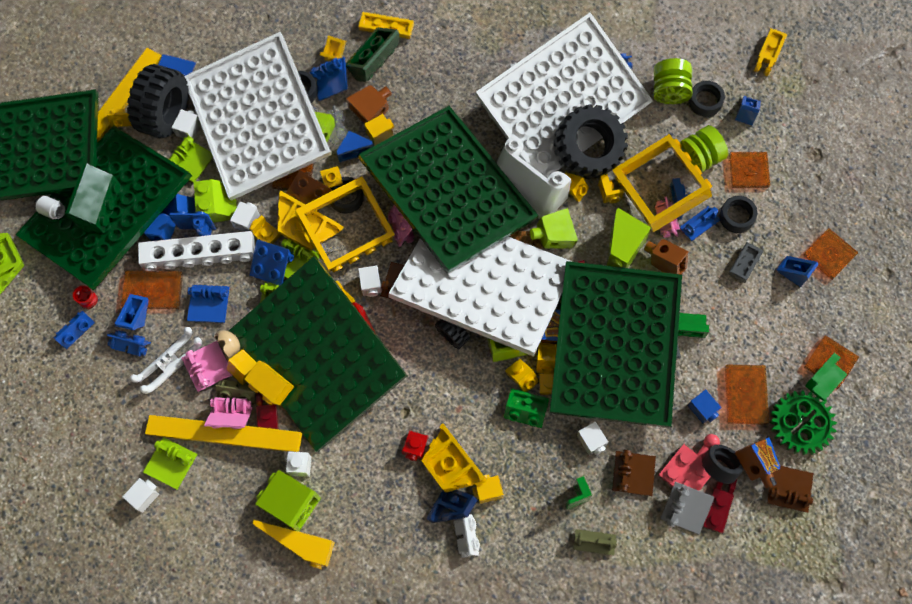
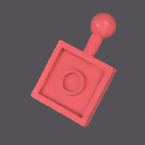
(687, 465)

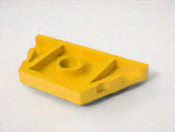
(290, 227)
(450, 463)

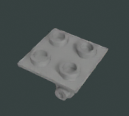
(687, 508)

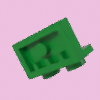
(526, 408)

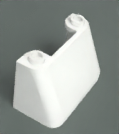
(541, 193)

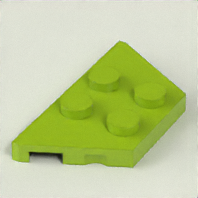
(9, 261)

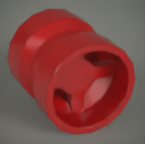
(81, 296)

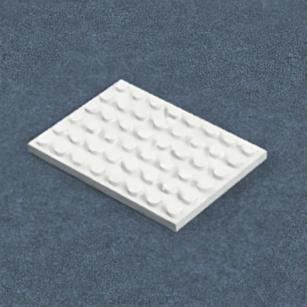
(553, 81)
(256, 116)
(497, 294)

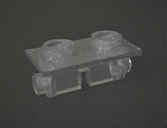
(339, 131)

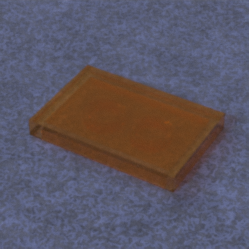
(160, 287)
(746, 394)

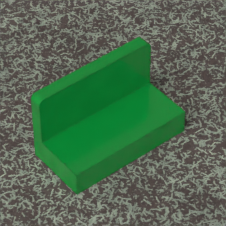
(693, 325)
(826, 378)
(582, 491)

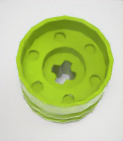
(673, 81)
(705, 147)

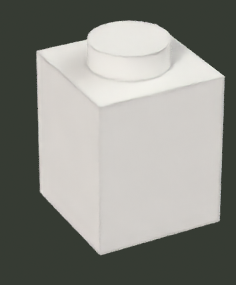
(186, 124)
(244, 216)
(370, 281)
(592, 439)
(298, 464)
(141, 494)

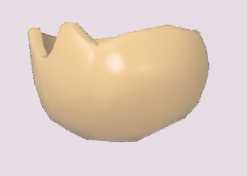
(228, 342)

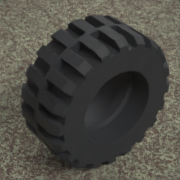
(157, 100)
(606, 125)

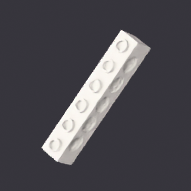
(188, 246)

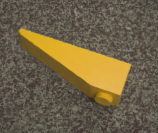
(309, 547)

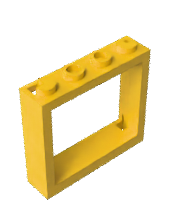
(331, 197)
(677, 209)

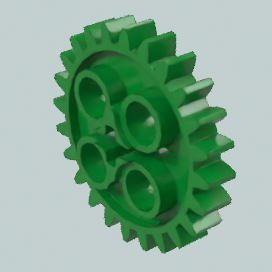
(816, 435)

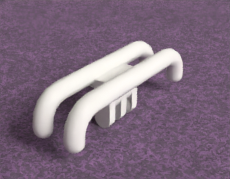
(166, 362)

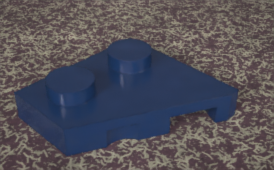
(451, 506)

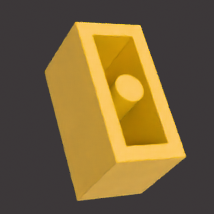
(269, 383)

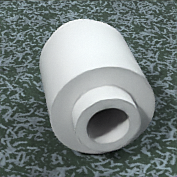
(50, 207)

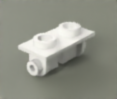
(469, 544)

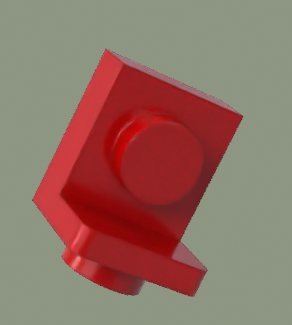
(414, 446)

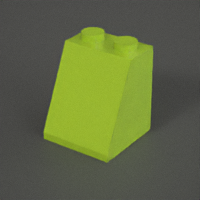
(626, 239)
(288, 500)

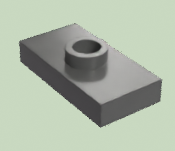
(745, 262)

